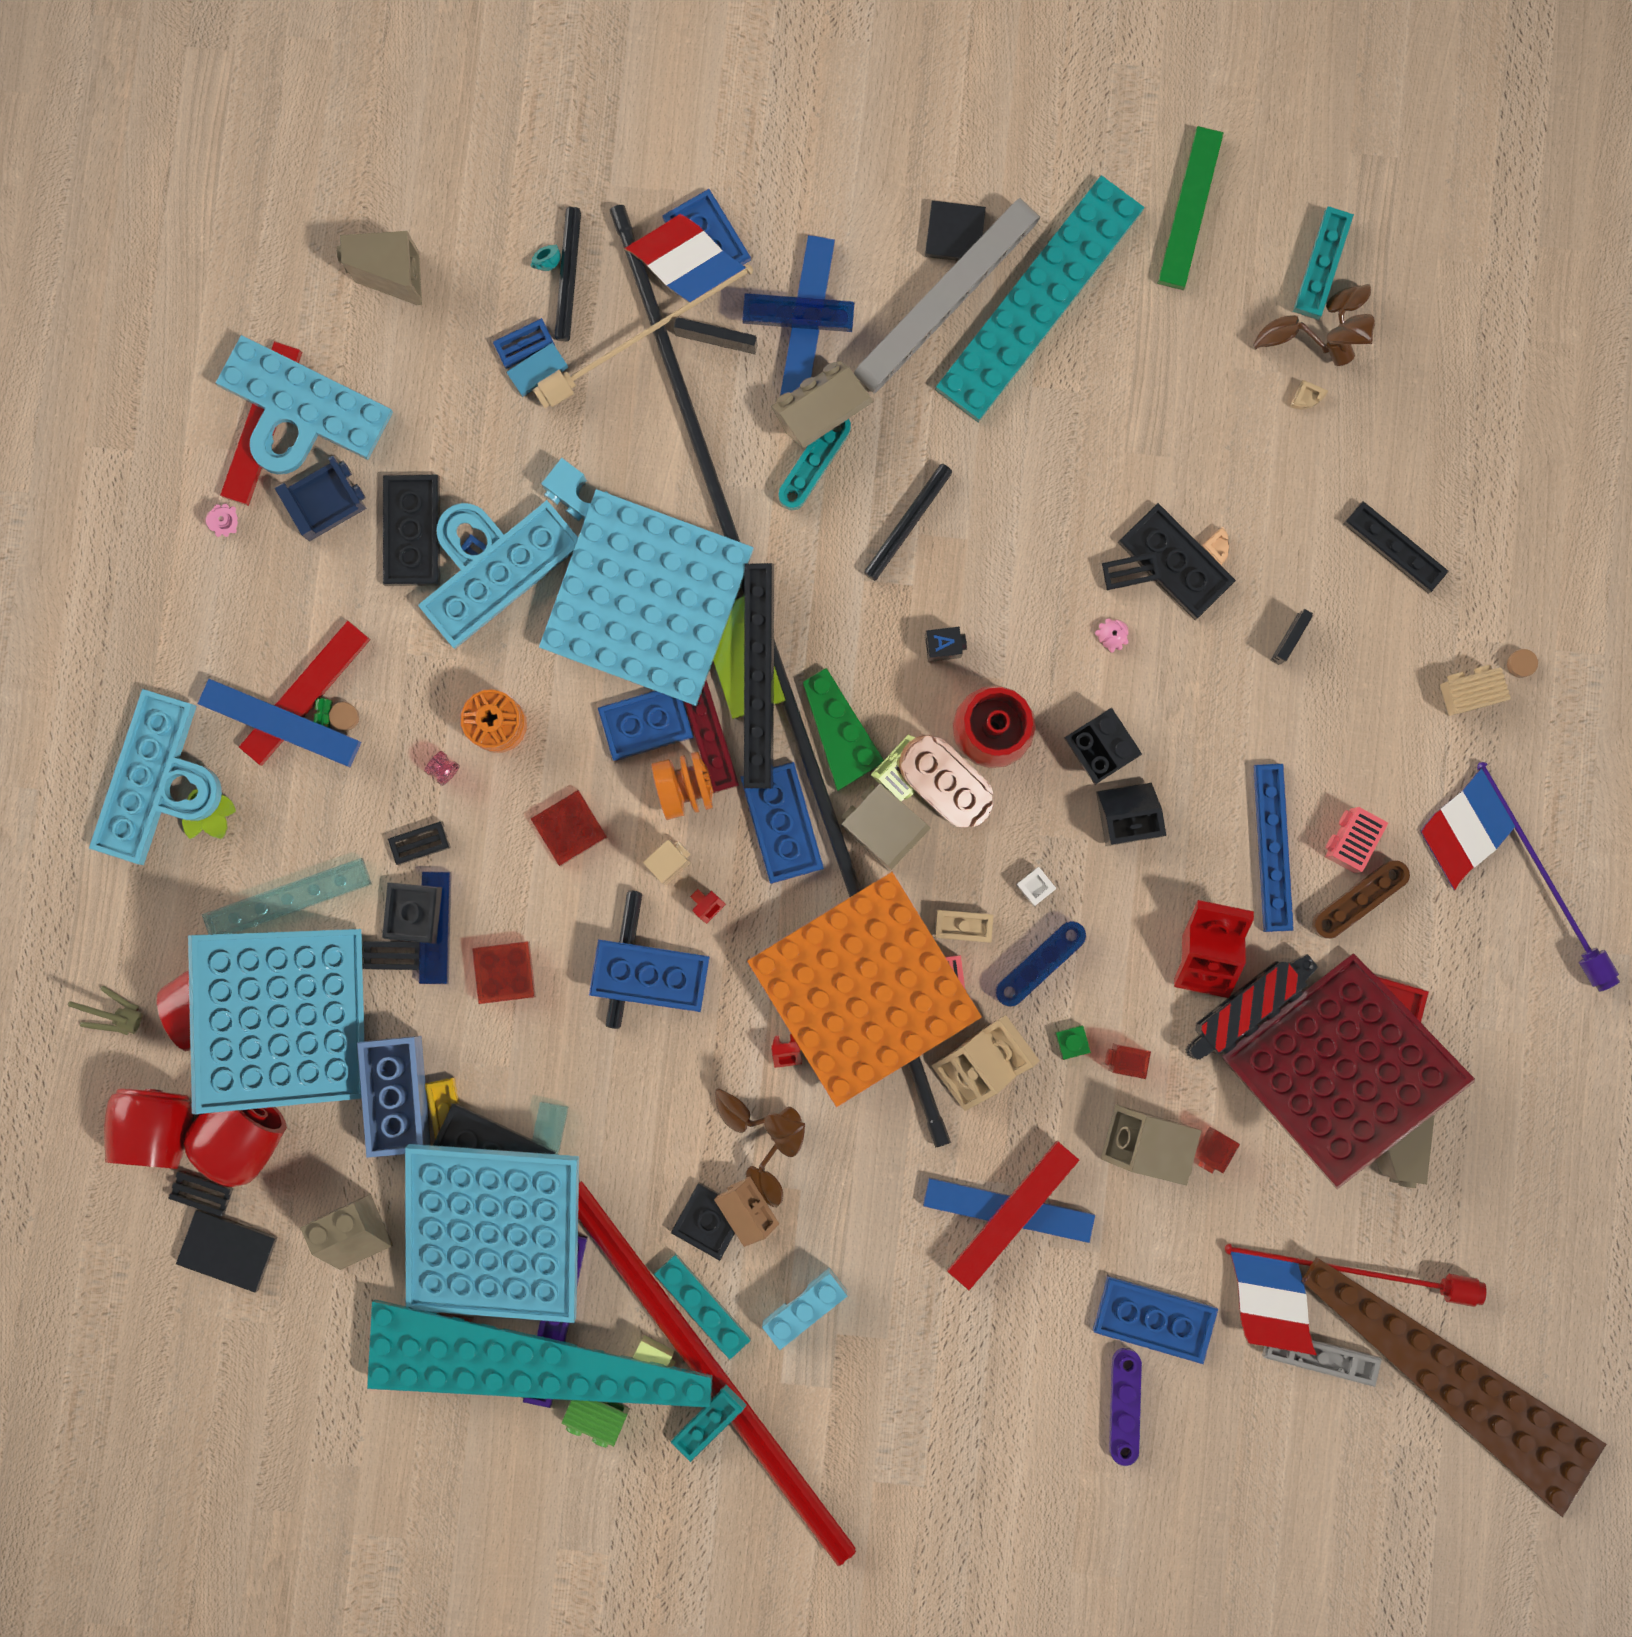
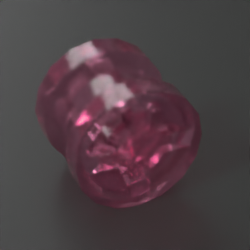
(442, 768)

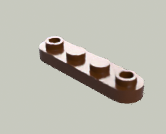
(1361, 899)

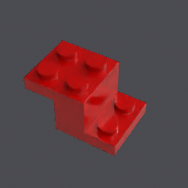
(1213, 949)

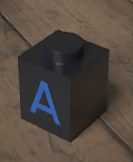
(945, 644)

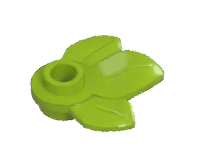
(215, 824)

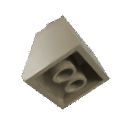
(821, 403)

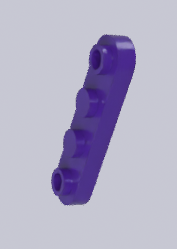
(1125, 1406)

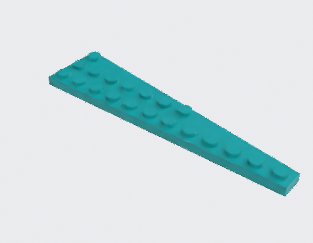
(461, 1357)

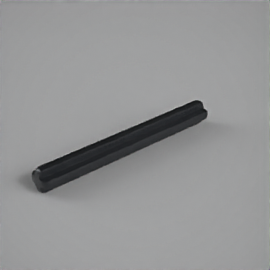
(567, 274)
(908, 522)
(627, 936)

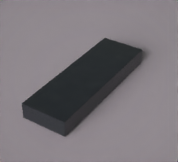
(716, 335)

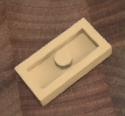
(964, 926)

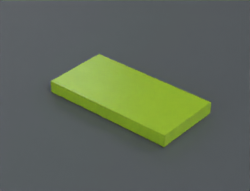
(730, 662)

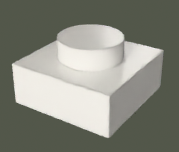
(1036, 886)

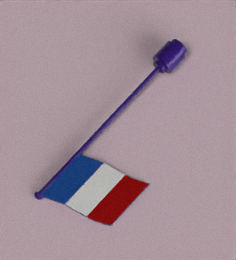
(1472, 829)

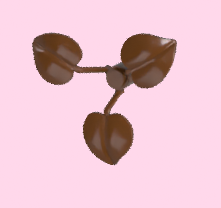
(1352, 331)
(785, 1130)

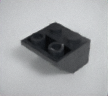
(1103, 746)
(1130, 814)

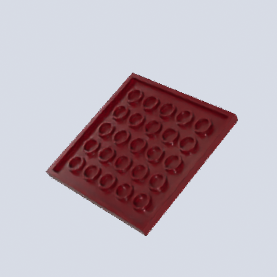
(1347, 1070)

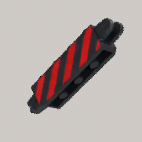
(1249, 1006)

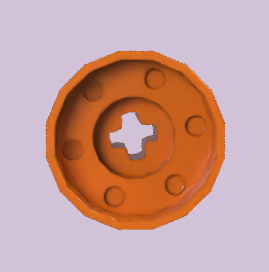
(507, 729)
(682, 785)

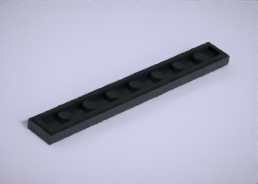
(759, 675)

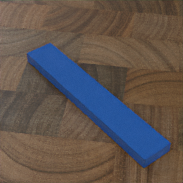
(812, 285)
(279, 723)
(1273, 847)
(985, 1203)

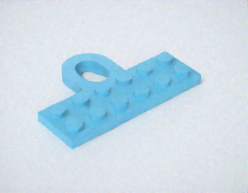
(302, 398)
(499, 573)
(144, 779)

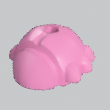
(226, 524)
(1108, 639)

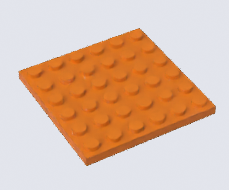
(864, 989)

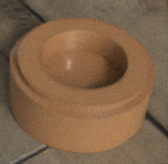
(1522, 663)
(344, 716)

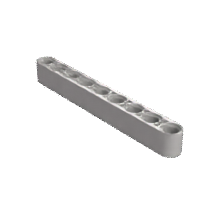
(946, 295)

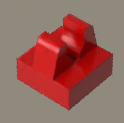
(707, 905)
(785, 1054)

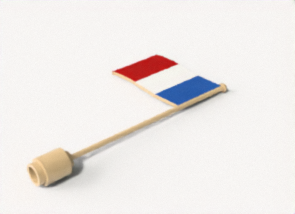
(686, 264)

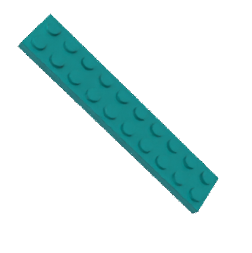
(1039, 298)

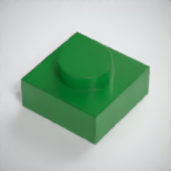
(1072, 1042)

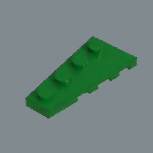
(841, 733)

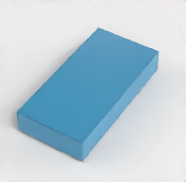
(536, 368)

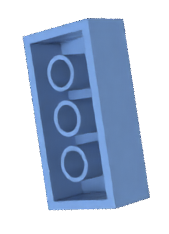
(393, 1095)

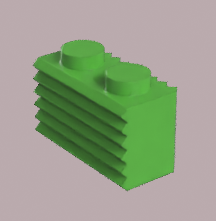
(596, 1419)

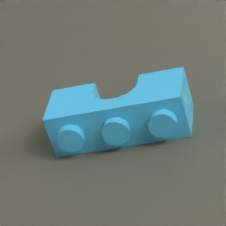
(564, 486)
(805, 1310)

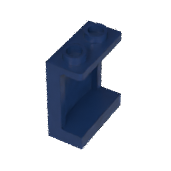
(322, 499)

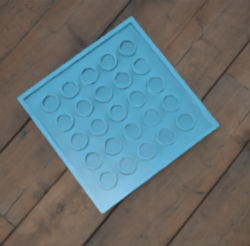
(646, 597)
(275, 1018)
(491, 1232)

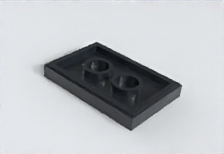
(226, 1250)

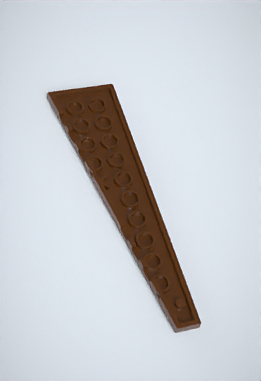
(1515, 1427)

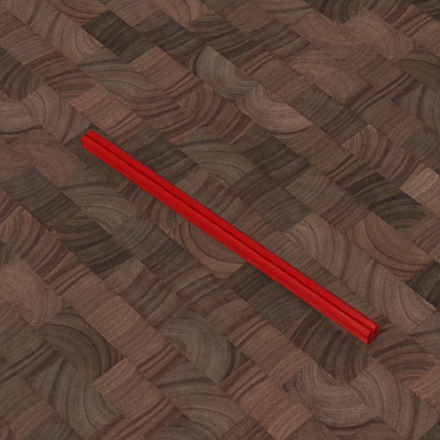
(701, 1360)

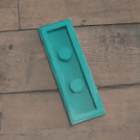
(708, 1423)

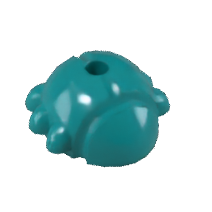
(546, 258)

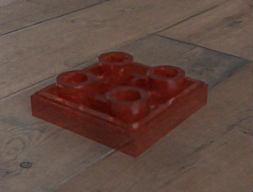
(569, 828)
(504, 972)

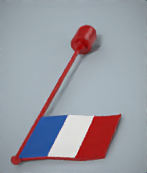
(1276, 1301)

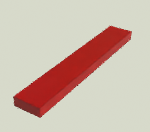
(244, 469)
(310, 686)
(1013, 1215)

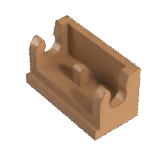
(747, 1212)

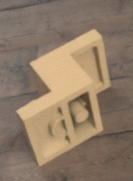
(985, 1063)

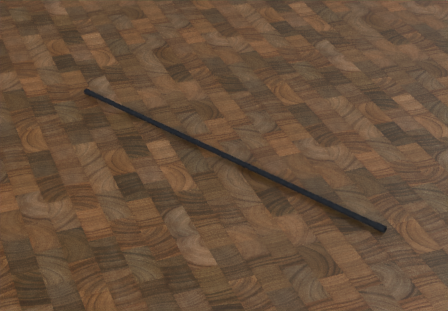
(624, 230)

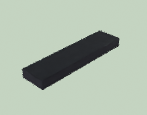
(1396, 547)

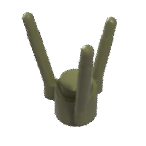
(126, 1019)

